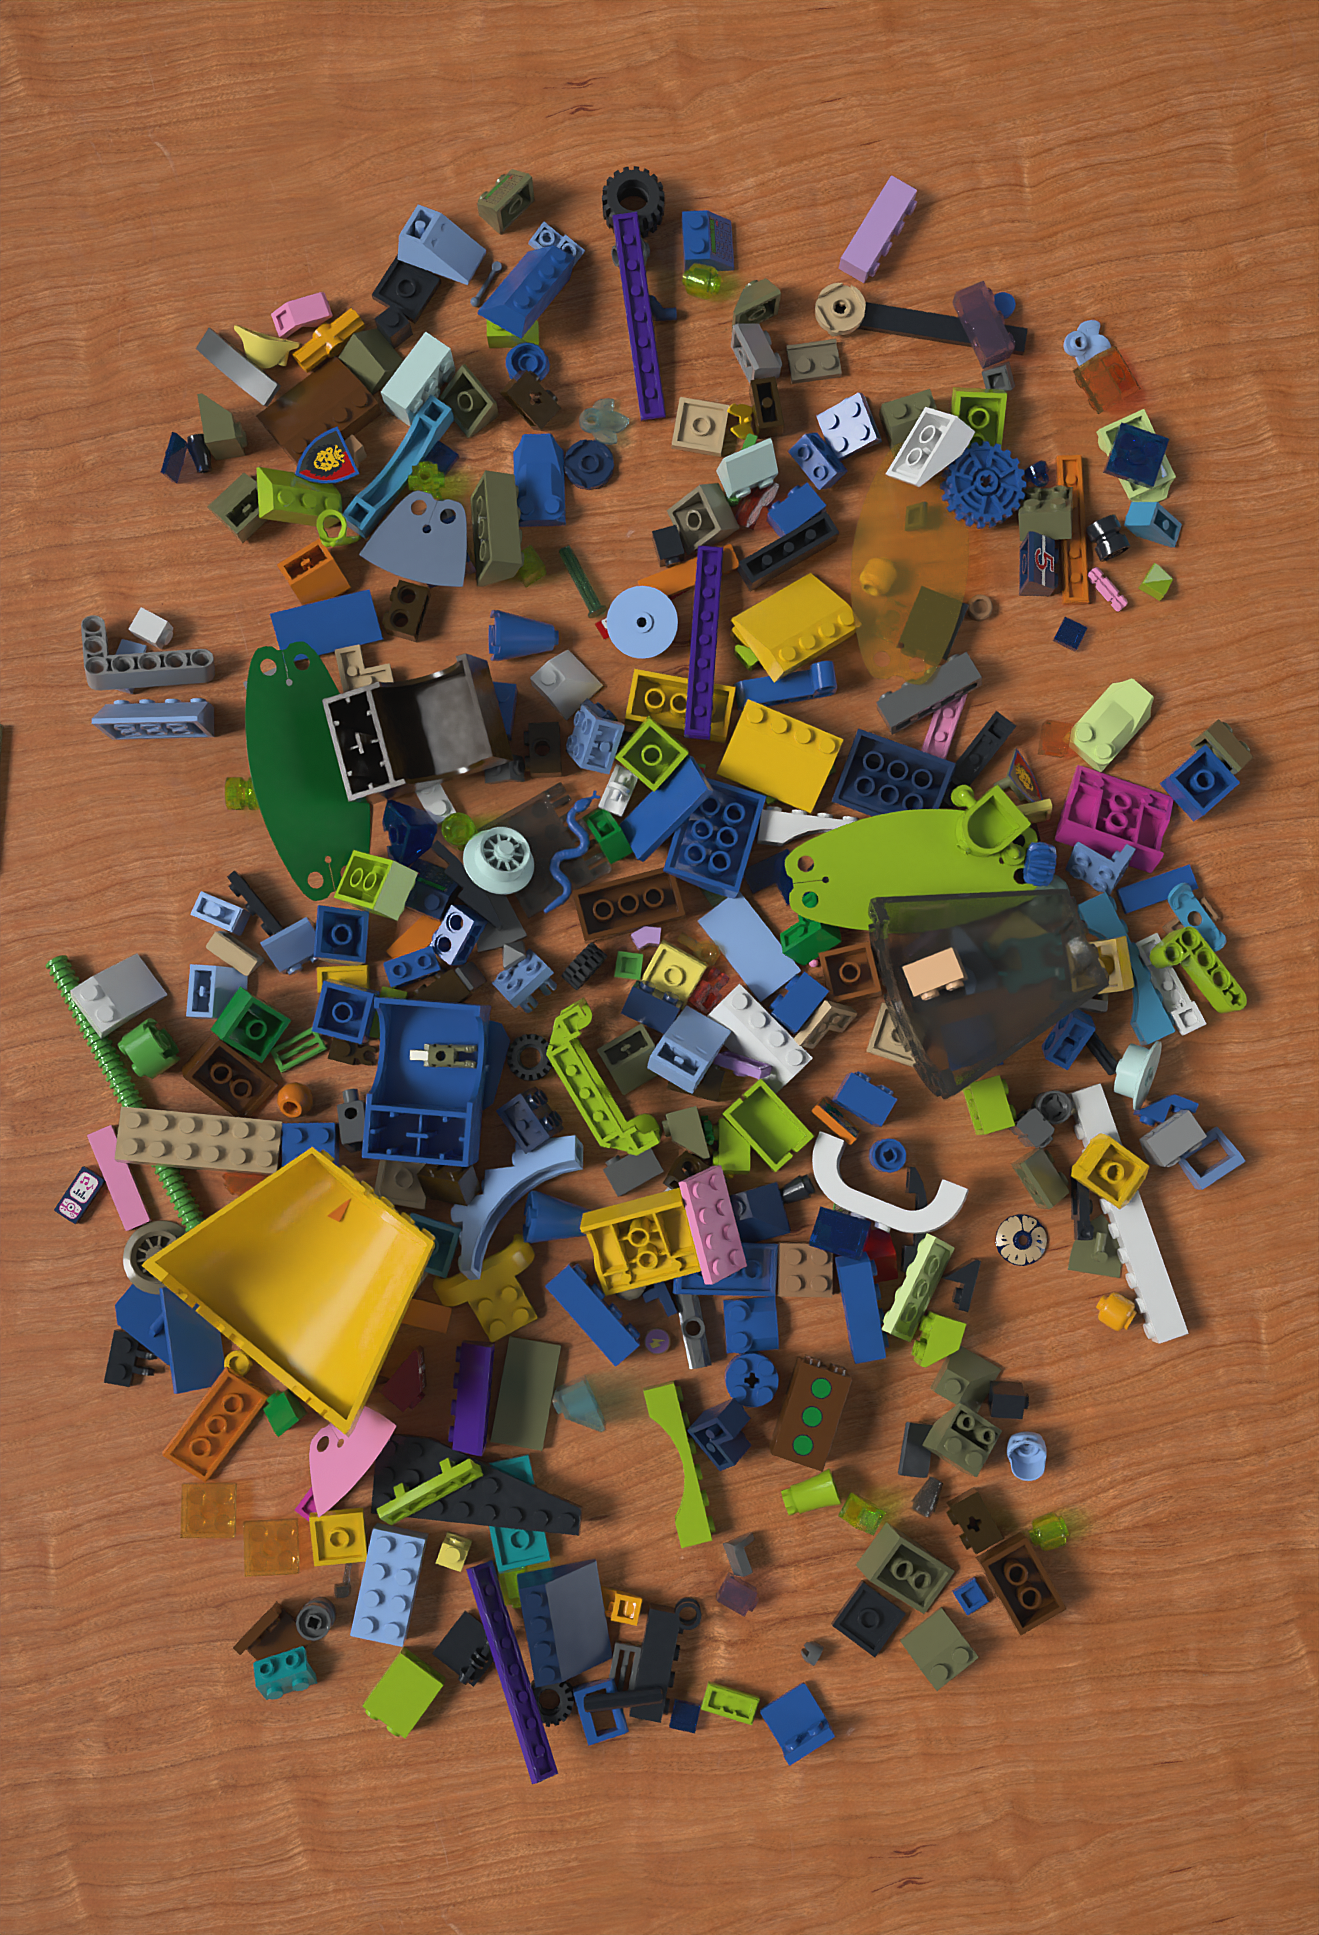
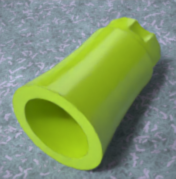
(811, 1494)

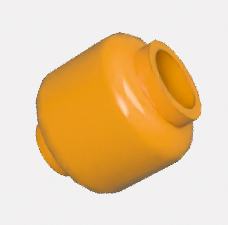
(1116, 1311)

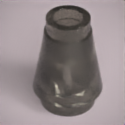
(927, 1498)

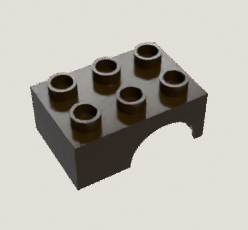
(417, 731)

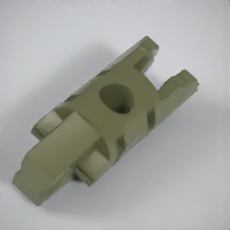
(432, 1055)

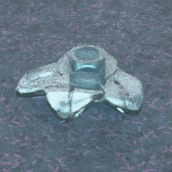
(607, 421)

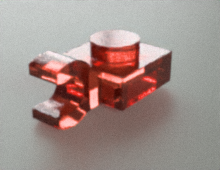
(707, 993)

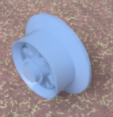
(642, 622)

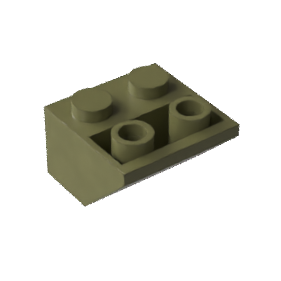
(239, 508)
(1047, 512)
(628, 1058)
(962, 1439)

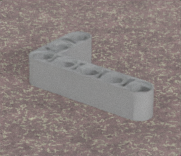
(139, 669)

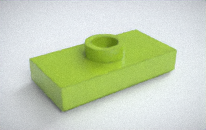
(730, 1703)

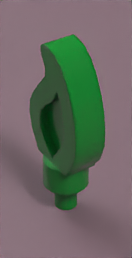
(707, 1130)

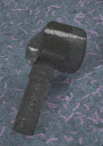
(343, 1589)

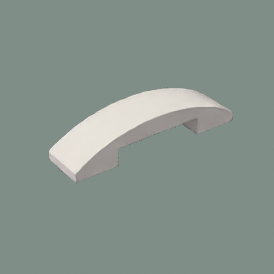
(1175, 999)

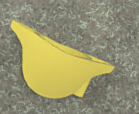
(265, 349)

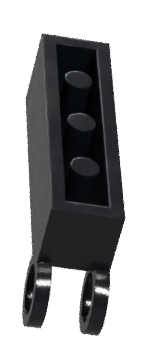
(659, 1652)

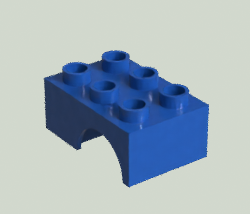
(423, 1110)

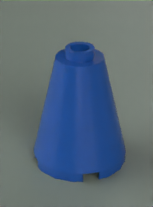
(519, 636)
(551, 1218)

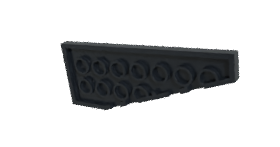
(490, 1500)

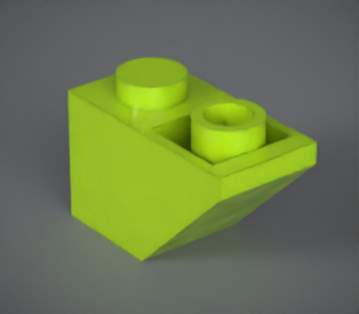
(732, 1149)

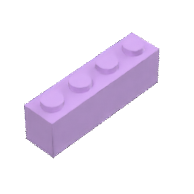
(878, 229)

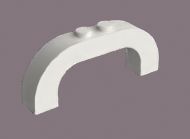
(826, 1169)

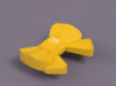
(744, 413)

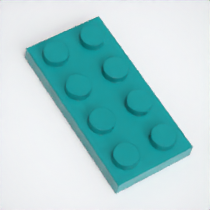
(514, 1546)

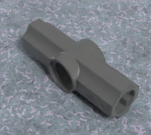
(695, 1345)

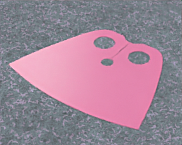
(341, 1468)

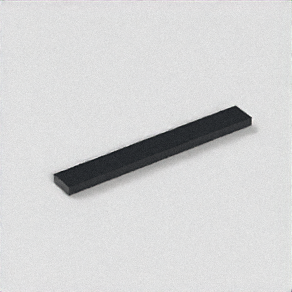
(925, 325)

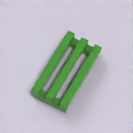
(318, 1039)

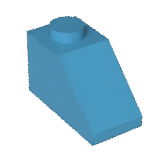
(1152, 523)

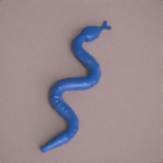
(579, 806)

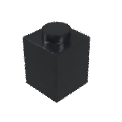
(393, 326)
(668, 546)
(1007, 1400)

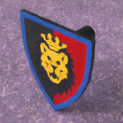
(327, 459)

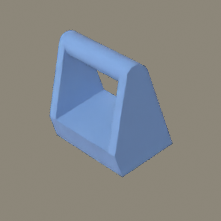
(1217, 1170)

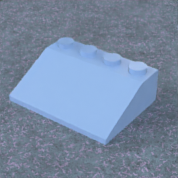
(156, 720)

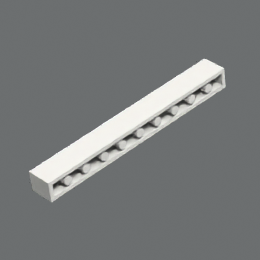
(1132, 1230)

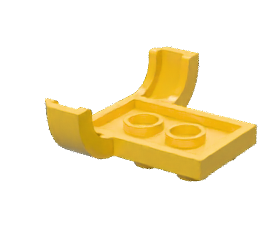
(497, 1295)

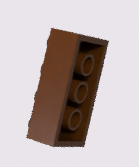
(628, 905)

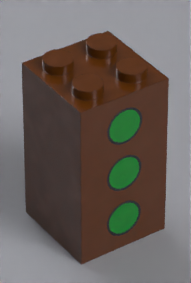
(810, 1412)

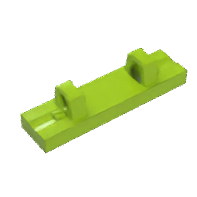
(411, 1501)

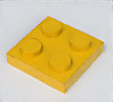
(338, 1537)

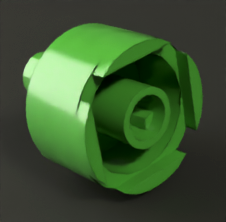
(149, 1049)

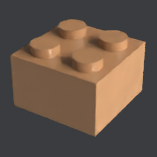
(804, 1270)

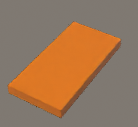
(215, 1424)

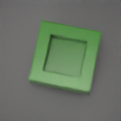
(628, 965)

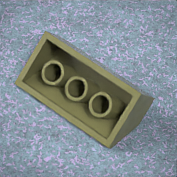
(496, 528)

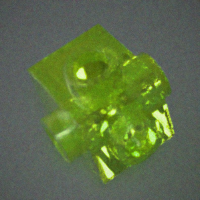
(427, 478)

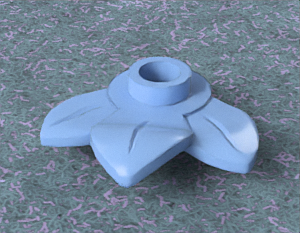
(1089, 342)

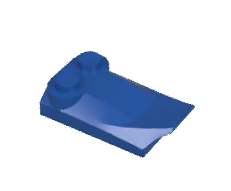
(540, 481)

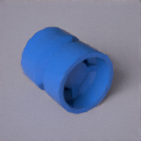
(887, 1155)

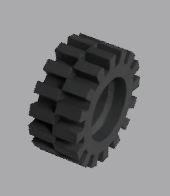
(584, 966)
(517, 1048)
(560, 1713)

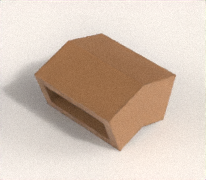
(356, 450)

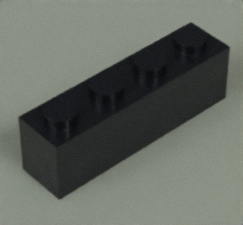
(788, 551)

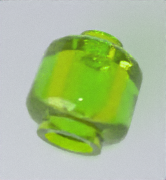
(701, 281)
(1049, 1531)

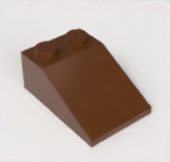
(228, 1077)

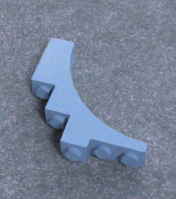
(504, 1188)

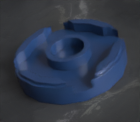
(589, 464)

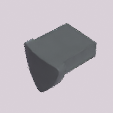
(737, 1555)

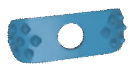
(1182, 903)

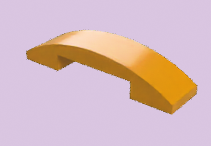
(621, 1605)

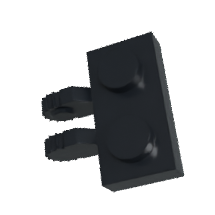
(123, 1360)

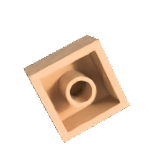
(935, 973)

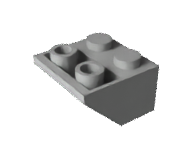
(1172, 1138)

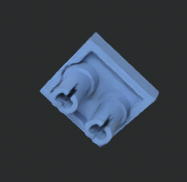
(523, 979)

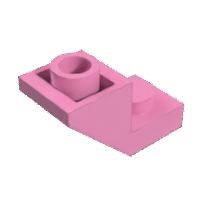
(305, 311)

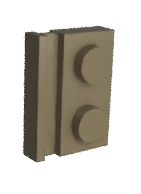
(813, 361)

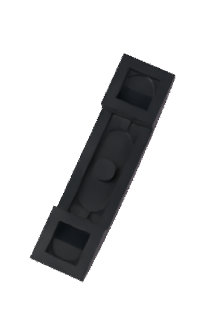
(980, 752)
(913, 1185)

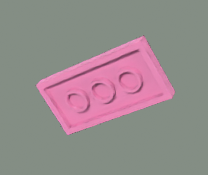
(712, 1224)

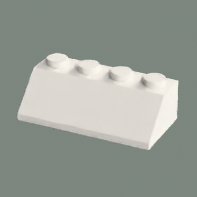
(759, 1037)

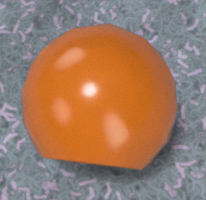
(295, 1100)

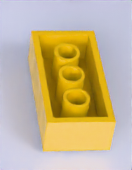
(665, 701)

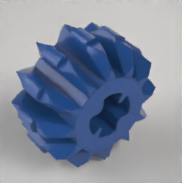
(1039, 864)

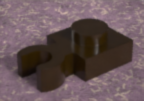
(348, 1051)

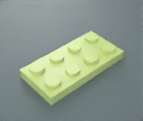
(917, 1288)

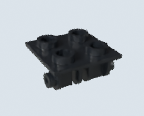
(466, 1649)

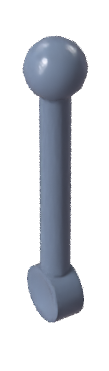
(496, 268)

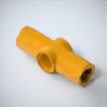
(328, 340)

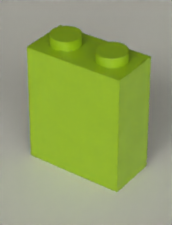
(403, 1693)

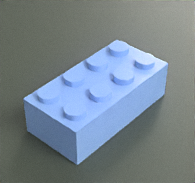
(389, 1584)

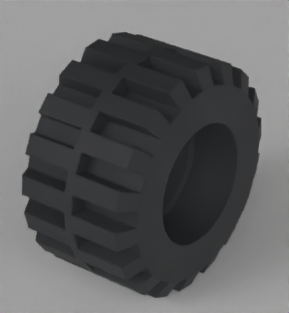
(634, 184)

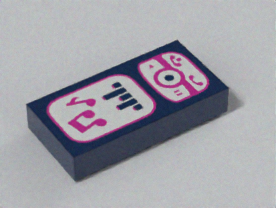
(80, 1195)

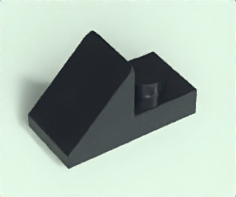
(966, 1275)

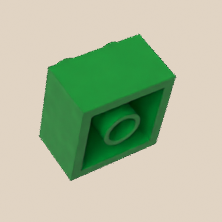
(250, 1024)

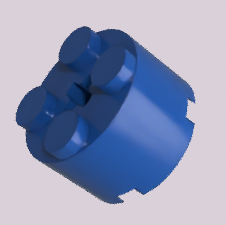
(761, 1390)

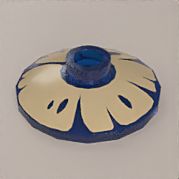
(1008, 1236)

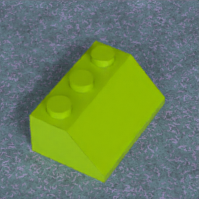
(294, 499)

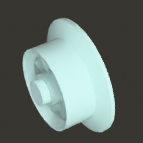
(499, 860)
(1136, 1072)

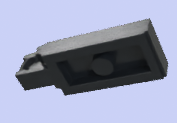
(1081, 1210)

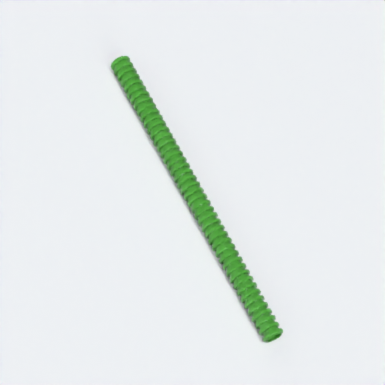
(123, 1089)

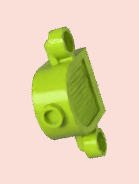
(989, 824)

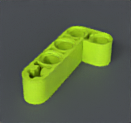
(1225, 993)

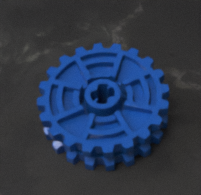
(978, 503)

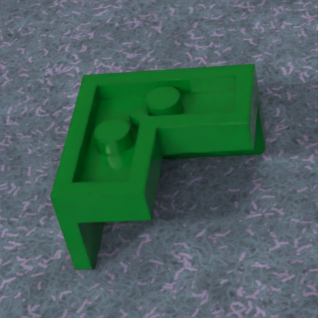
(808, 937)

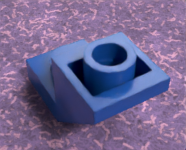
(1157, 1110)

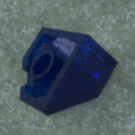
(409, 832)

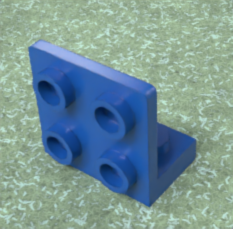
(797, 1723)

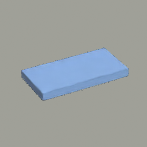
(749, 946)

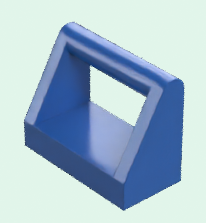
(600, 1735)

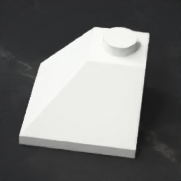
(565, 683)

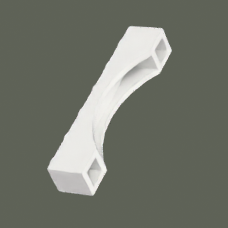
(780, 828)

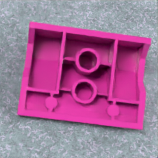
(1113, 813)

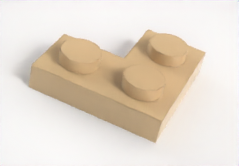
(353, 670)
(826, 1017)

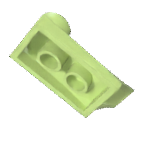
(1165, 475)
(1111, 723)

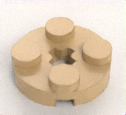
(846, 296)

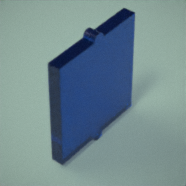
(174, 457)

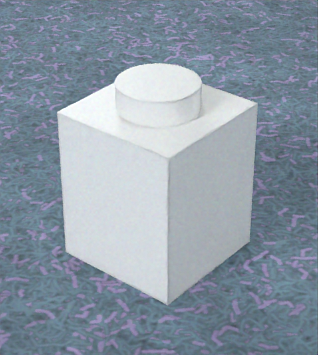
(151, 628)

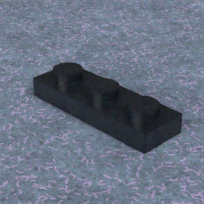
(255, 904)

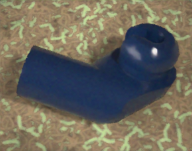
(660, 313)

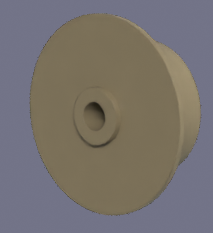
(143, 1245)

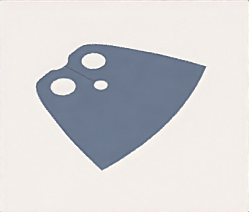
(419, 556)

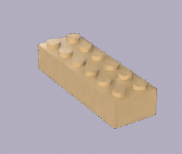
(198, 1141)

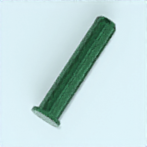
(581, 582)

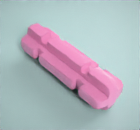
(1107, 589)

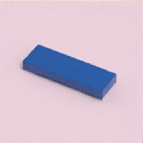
(1154, 889)

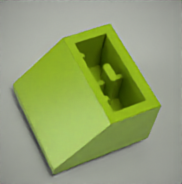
(938, 1339)

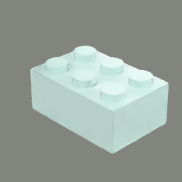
(418, 377)

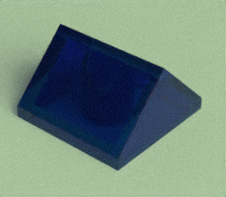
(840, 1233)

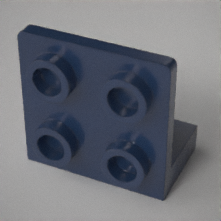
(530, 1119)

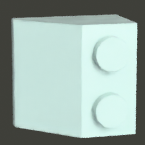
(748, 469)

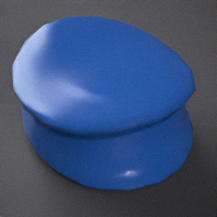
(527, 357)

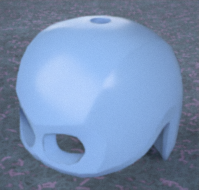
(1027, 1455)

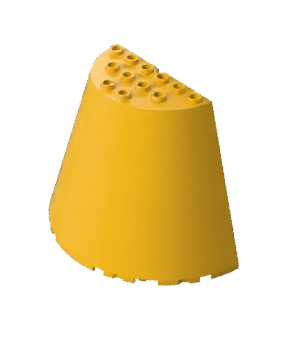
(301, 1289)

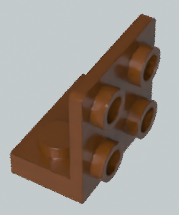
(271, 1635)

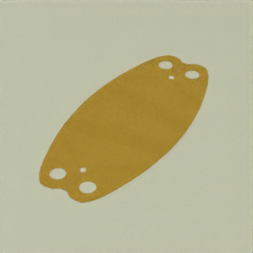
(907, 574)

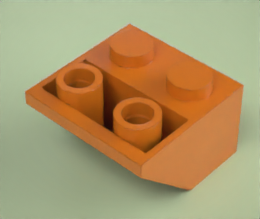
(313, 574)

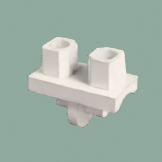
(618, 791)

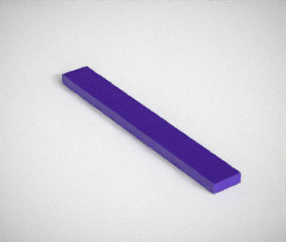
(639, 316)
(703, 643)
(512, 1672)

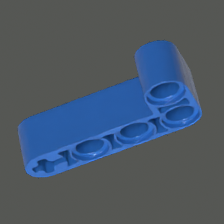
(795, 687)

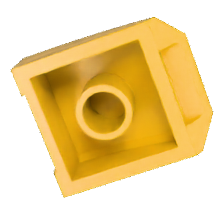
(1110, 1170)

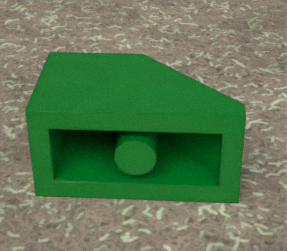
(607, 835)
(283, 1411)

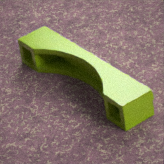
(691, 1518)

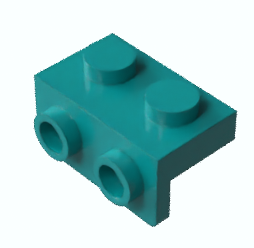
(283, 1673)

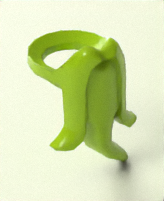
(342, 539)

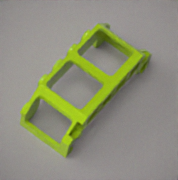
(589, 1089)

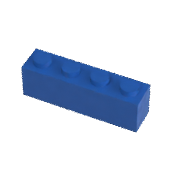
(861, 1308)

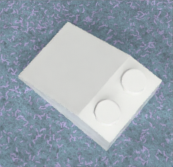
(930, 447)
(117, 994)

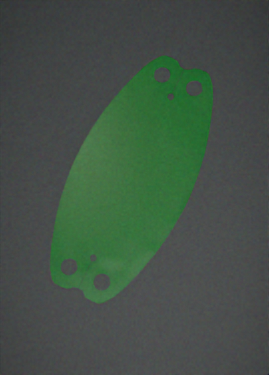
(299, 771)

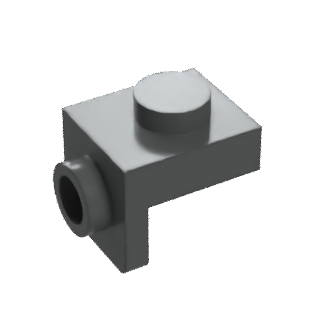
(506, 772)

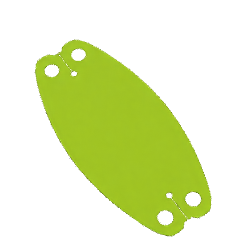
(892, 857)

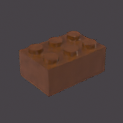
(1021, 1583)

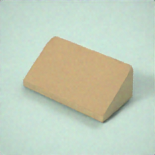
(234, 952)

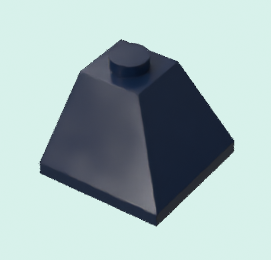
(760, 1213)

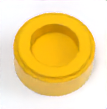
(238, 1362)

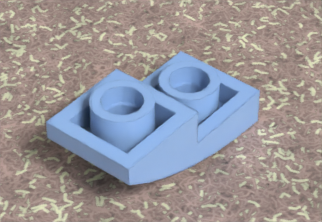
(547, 236)

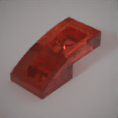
(753, 503)

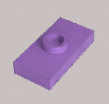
(743, 1065)

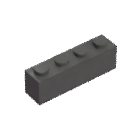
(915, 701)

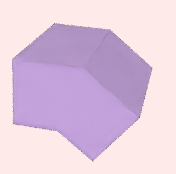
(646, 937)

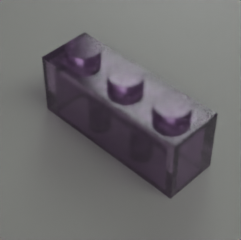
(983, 324)

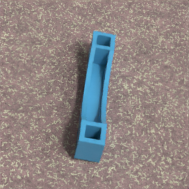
(375, 500)
(1148, 1014)

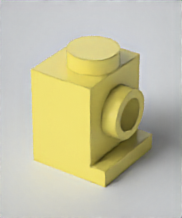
(454, 1551)

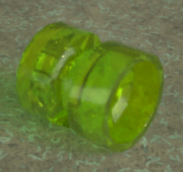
(234, 794)
(458, 830)

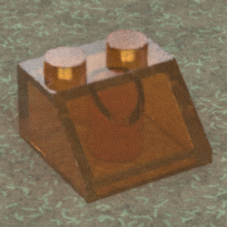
(1106, 379)

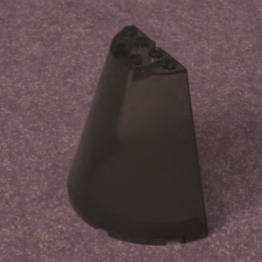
(1022, 967)

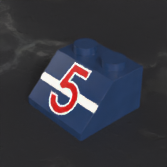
(1037, 565)

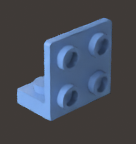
(594, 741)
(1097, 869)

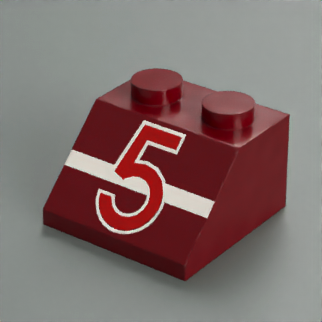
(407, 1383)

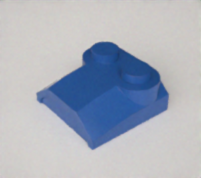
(750, 1324)

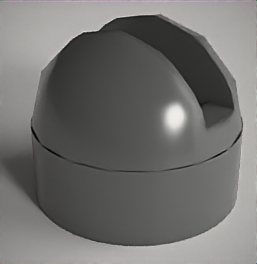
(811, 1652)

